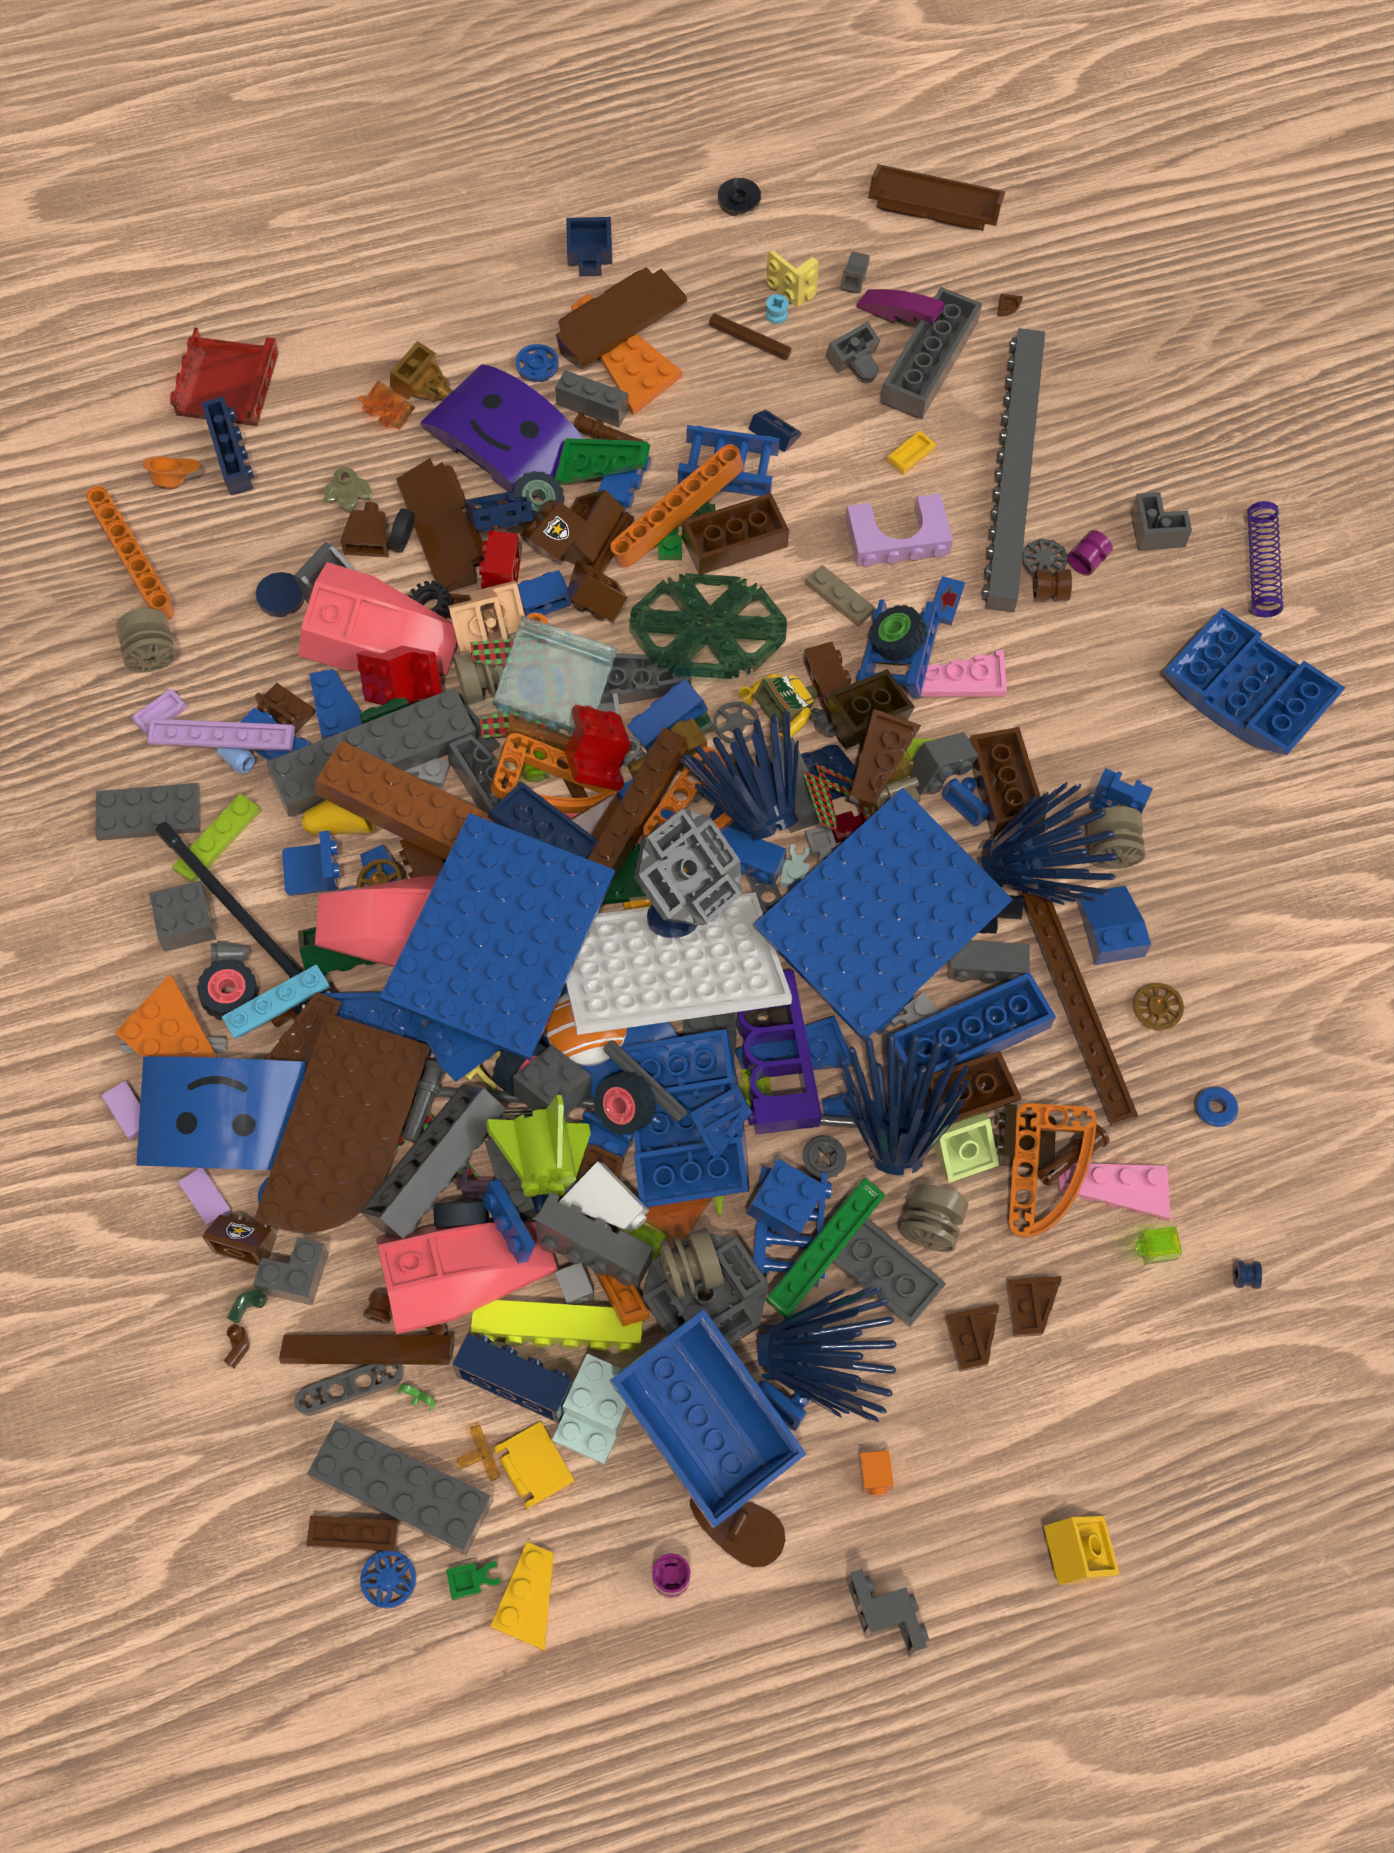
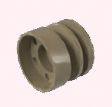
(145, 640)
(475, 676)
(1127, 837)
(934, 1217)
(691, 1263)

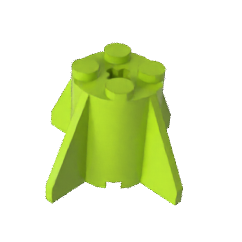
(542, 1148)

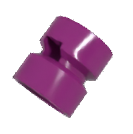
(1090, 552)
(671, 1575)

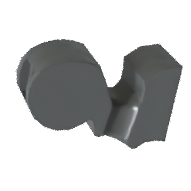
(856, 272)

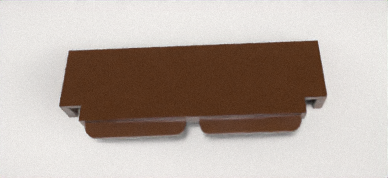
(935, 197)
(617, 315)
(441, 526)

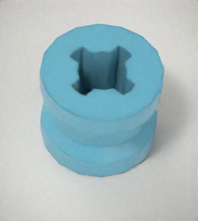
(777, 308)

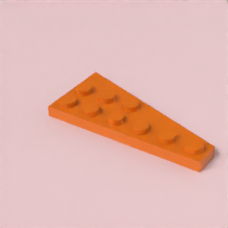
(637, 368)
(165, 1026)

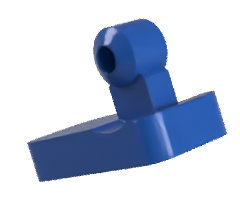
(964, 801)
(789, 1410)

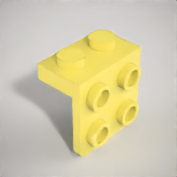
(795, 284)

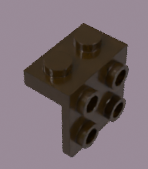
(1006, 1144)

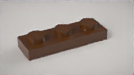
(352, 1533)

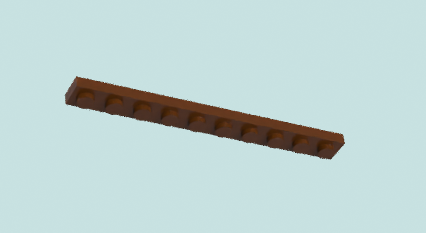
(1080, 1010)

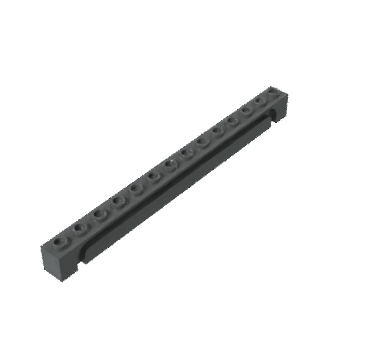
(1014, 471)

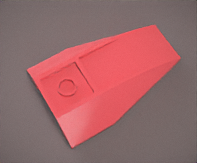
(362, 613)
(372, 919)
(453, 1271)

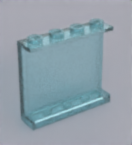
(551, 673)

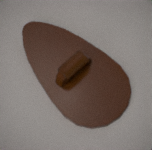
(748, 1535)

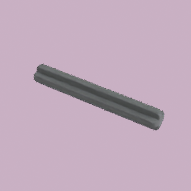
(628, 1064)

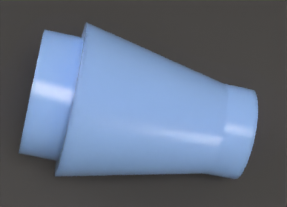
(239, 759)

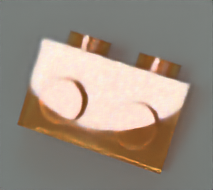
(387, 404)

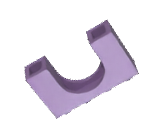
(874, 547)

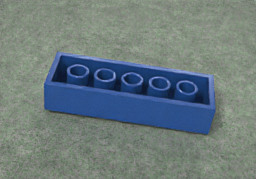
(979, 1025)

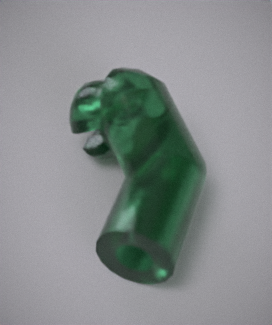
(244, 1301)

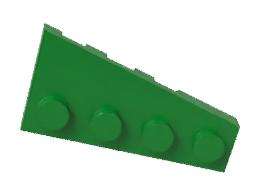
(597, 458)

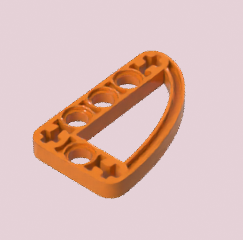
(549, 765)
(671, 803)
(1032, 1157)

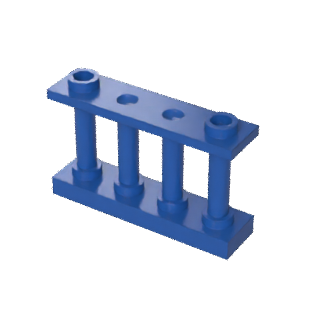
(744, 483)
(918, 662)
(765, 1237)

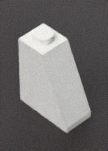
(606, 1197)

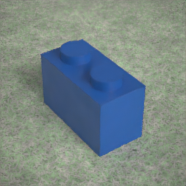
(544, 594)

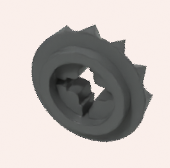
(826, 1146)

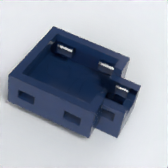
(589, 244)
(497, 514)

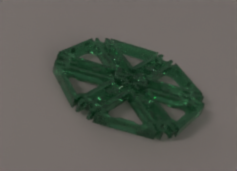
(719, 636)

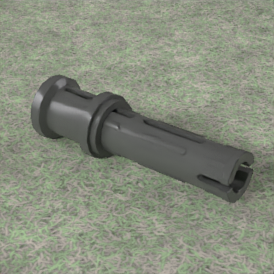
(428, 1088)

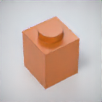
(876, 1473)

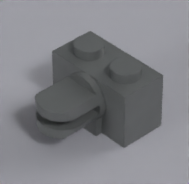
(854, 351)

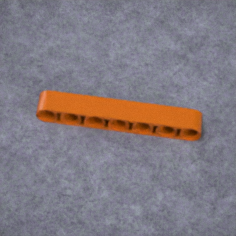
(672, 516)
(129, 551)

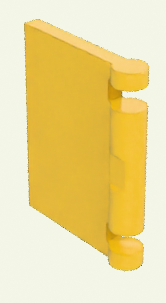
(534, 1464)

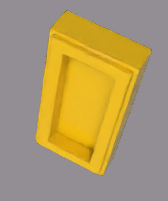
(911, 452)

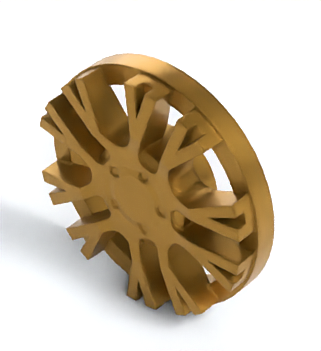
(1158, 1006)

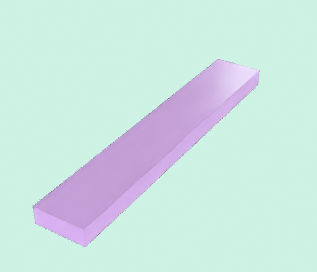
(221, 735)

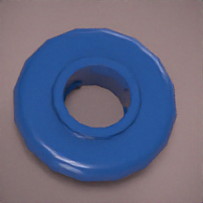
(1219, 1095)

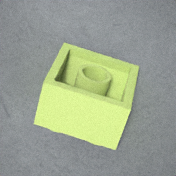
(967, 1148)

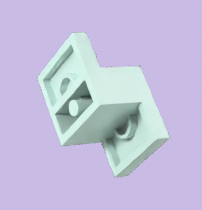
(592, 1412)

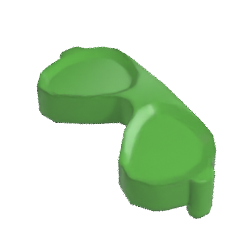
(418, 1395)

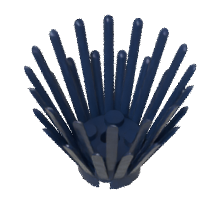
(752, 793)
(1019, 857)
(904, 1131)
(798, 1344)

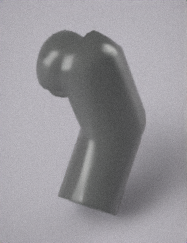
(821, 722)

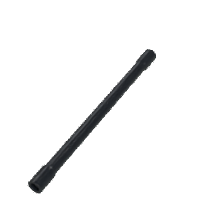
(175, 842)

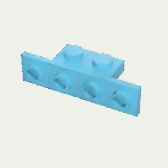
(275, 1001)

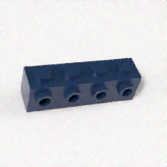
(227, 446)

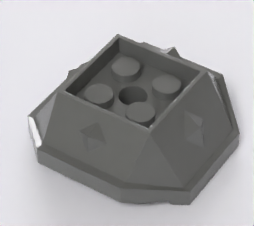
(710, 863)
(734, 1306)

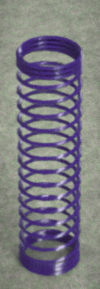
(1258, 612)

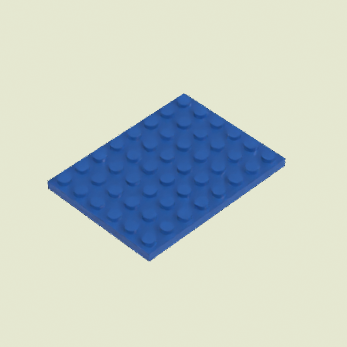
(882, 913)
(498, 936)

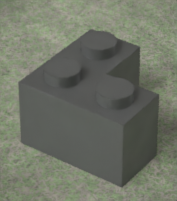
(1159, 528)
(940, 760)
(295, 1280)

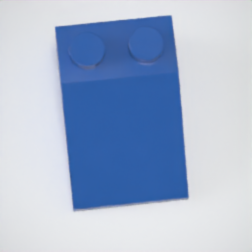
(1114, 926)
(455, 1051)

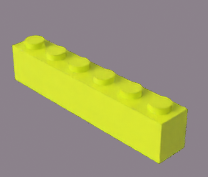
(556, 1324)

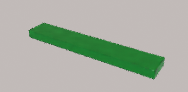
(825, 1248)

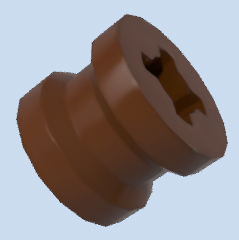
(378, 1309)

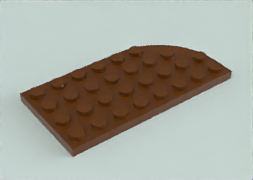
(342, 1127)

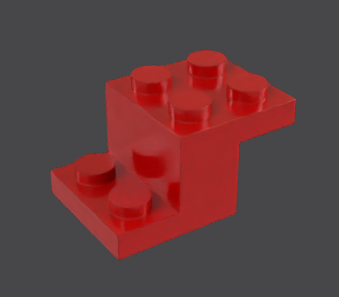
(399, 674)
(597, 747)

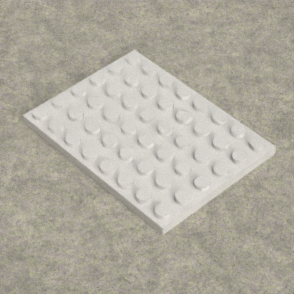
(640, 978)

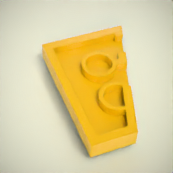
(525, 1603)

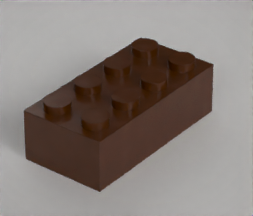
(735, 533)
(1003, 776)

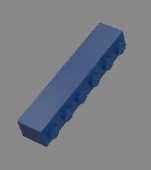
(757, 858)

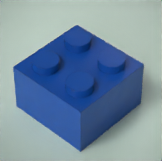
(785, 1199)

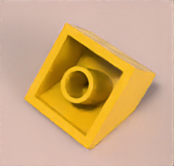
(1081, 1550)

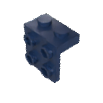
(834, 759)

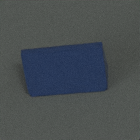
(768, 424)

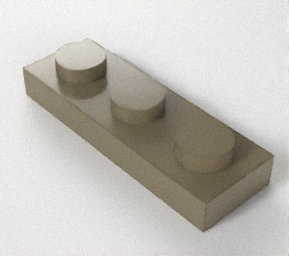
(840, 595)

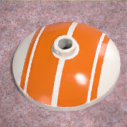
(582, 1048)

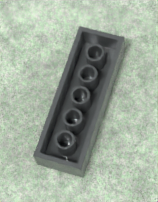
(930, 355)
(432, 1161)
(400, 1487)

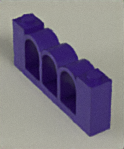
(786, 1111)

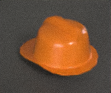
(168, 471)

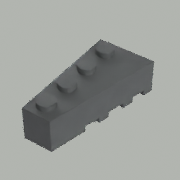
(638, 679)
(476, 770)
(591, 1242)

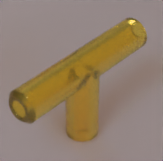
(481, 1454)

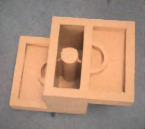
(488, 615)

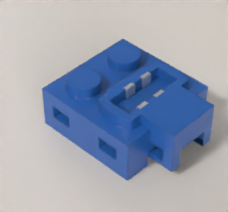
(1113, 792)

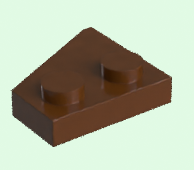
(1031, 1303)
(972, 1335)

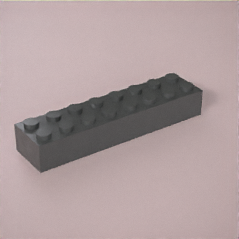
(399, 738)

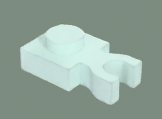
(795, 868)

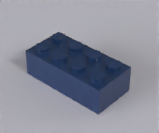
(512, 1377)

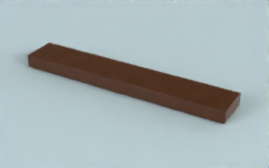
(366, 1349)

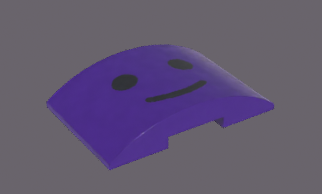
(501, 426)

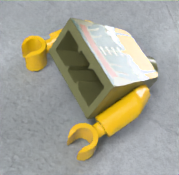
(779, 694)

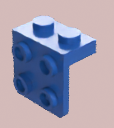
(311, 867)

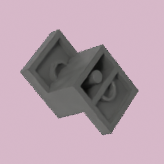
(887, 1612)

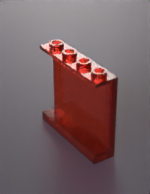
(228, 370)

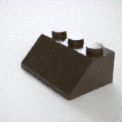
(853, 704)

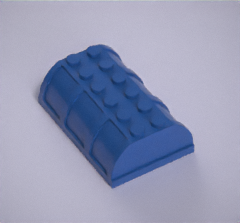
(707, 1417)

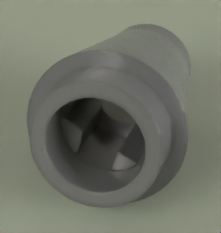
(227, 951)

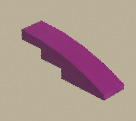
(902, 304)

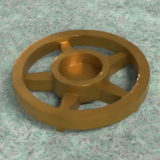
(378, 877)

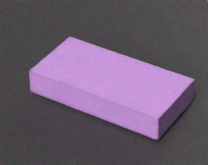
(164, 707)
(124, 1108)
(204, 1196)

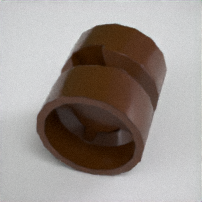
(1055, 585)

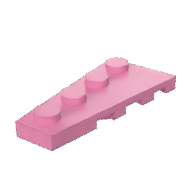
(968, 678)
(1126, 1186)

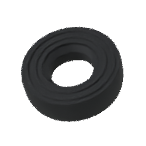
(401, 530)

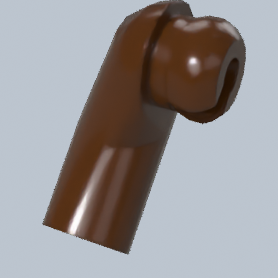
(239, 1343)

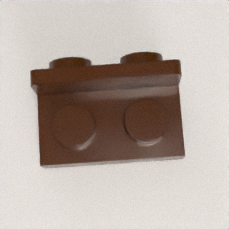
(285, 707)

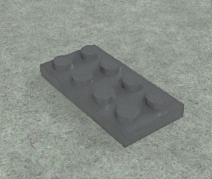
(140, 810)
(880, 1261)

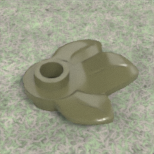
(347, 491)

